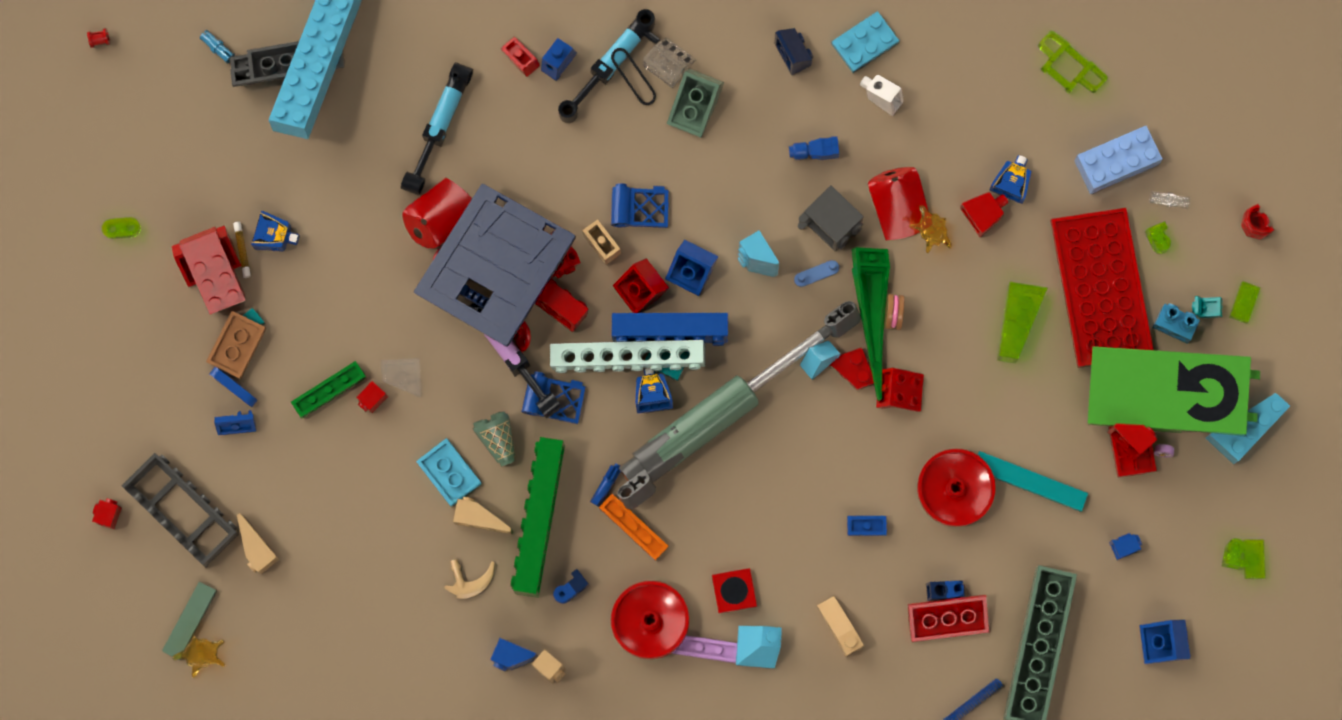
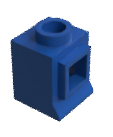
(1125, 545)

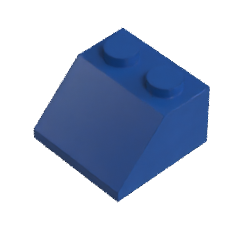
(691, 267)
(1165, 641)
(511, 656)

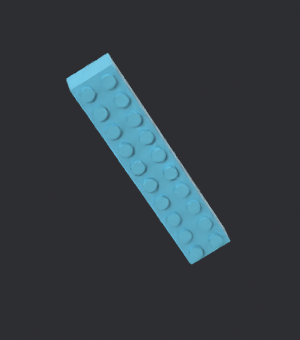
(313, 67)

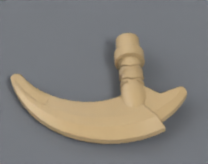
(469, 589)

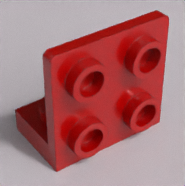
(901, 389)

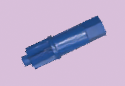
(605, 485)

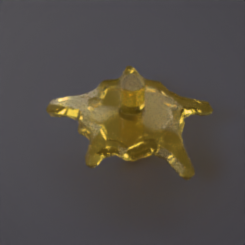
(932, 229)
(200, 654)

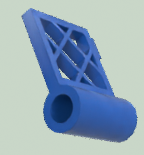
(623, 206)
(530, 408)

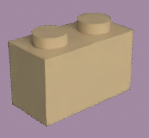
(601, 242)

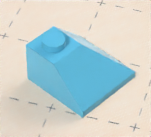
(758, 646)

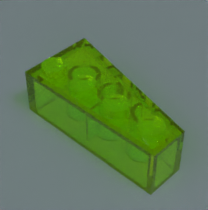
(1019, 314)

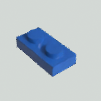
(866, 526)

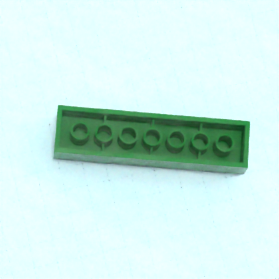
(539, 517)

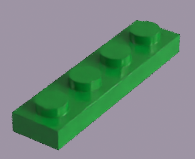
(328, 389)

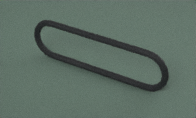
(612, 58)

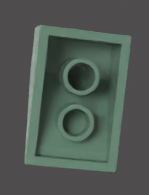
(695, 102)

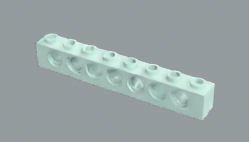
(560, 352)

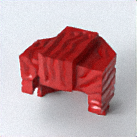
(1256, 223)

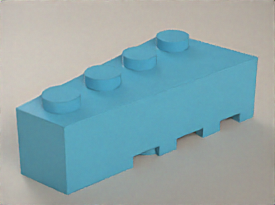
(1236, 447)

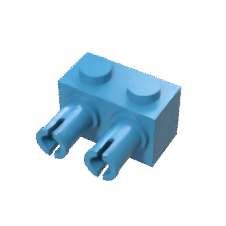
(1176, 323)

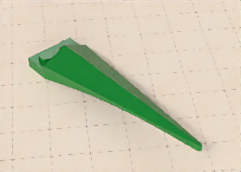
(871, 279)

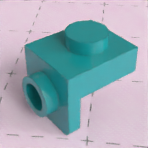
(1207, 307)

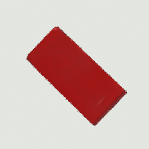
(520, 56)

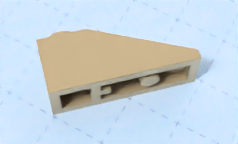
(474, 515)
(255, 548)
(840, 626)

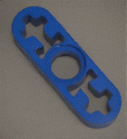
(233, 387)

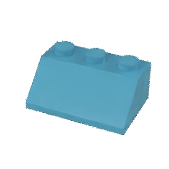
(757, 255)

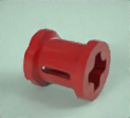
(98, 38)

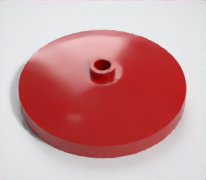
(957, 469)
(650, 602)

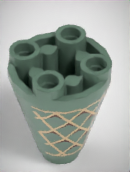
(496, 437)

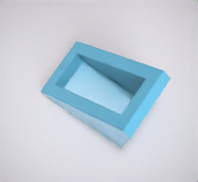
(819, 358)

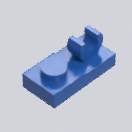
(235, 424)

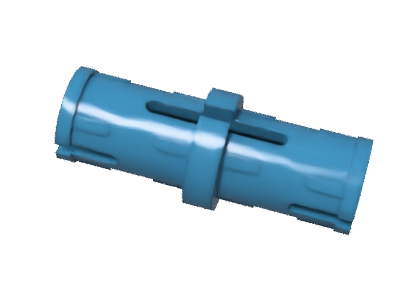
(216, 46)

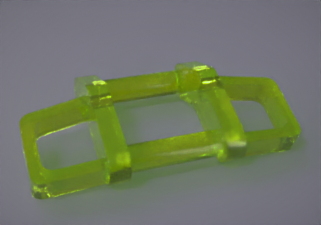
(1065, 47)

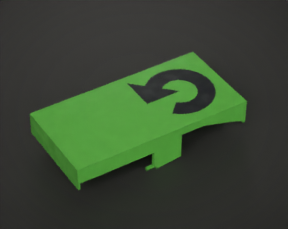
(1171, 390)

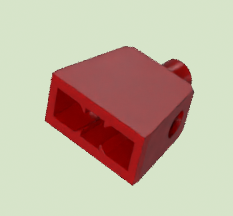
(984, 211)

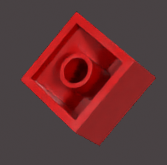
(640, 286)
(1133, 438)

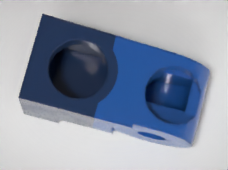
(571, 589)
(944, 590)

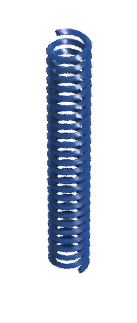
(962, 707)

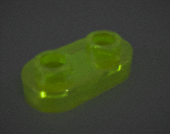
(122, 228)

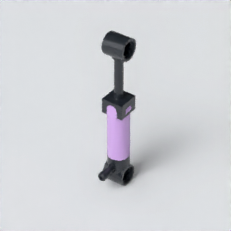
(518, 365)

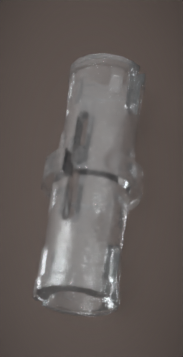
(1169, 199)

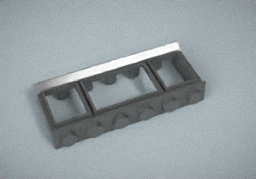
(176, 476)

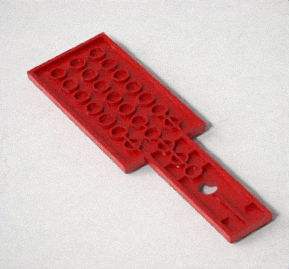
(1103, 297)

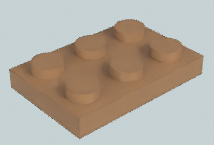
(236, 345)

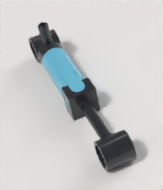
(604, 68)
(436, 130)

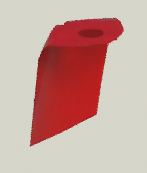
(898, 201)
(441, 210)

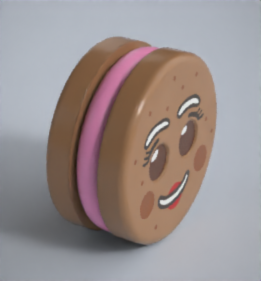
(894, 312)

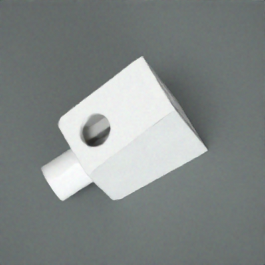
(883, 93)

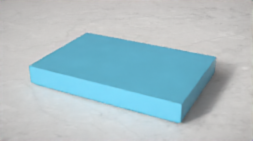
(448, 472)

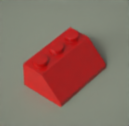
(183, 266)

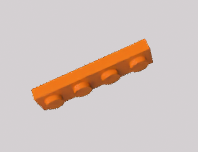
(633, 527)

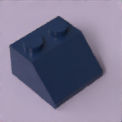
(792, 50)

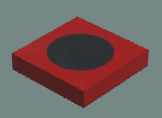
(734, 590)

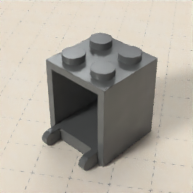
(832, 219)

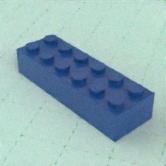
(670, 327)

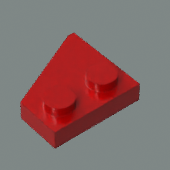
(854, 368)

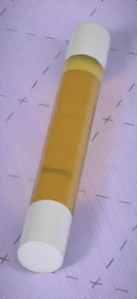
(242, 249)

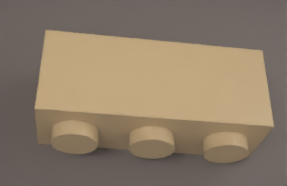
(549, 667)

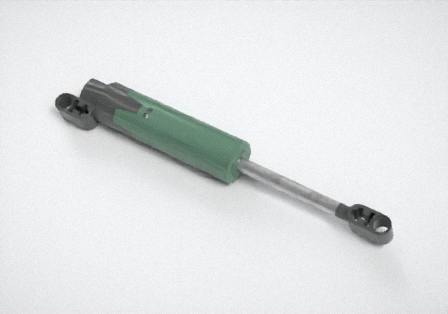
(715, 415)

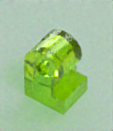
(1158, 240)
(1232, 554)

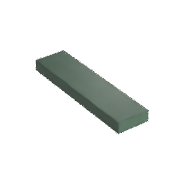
(189, 619)

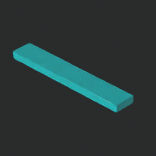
(1035, 483)

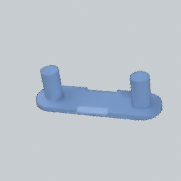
(816, 273)

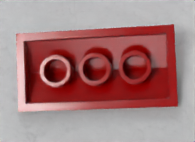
(948, 618)

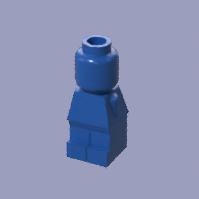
(817, 149)

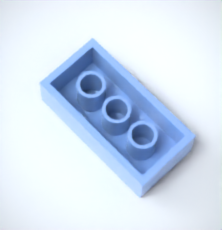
(1118, 159)

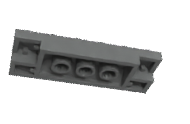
(265, 64)

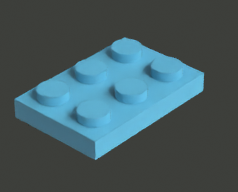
(865, 42)

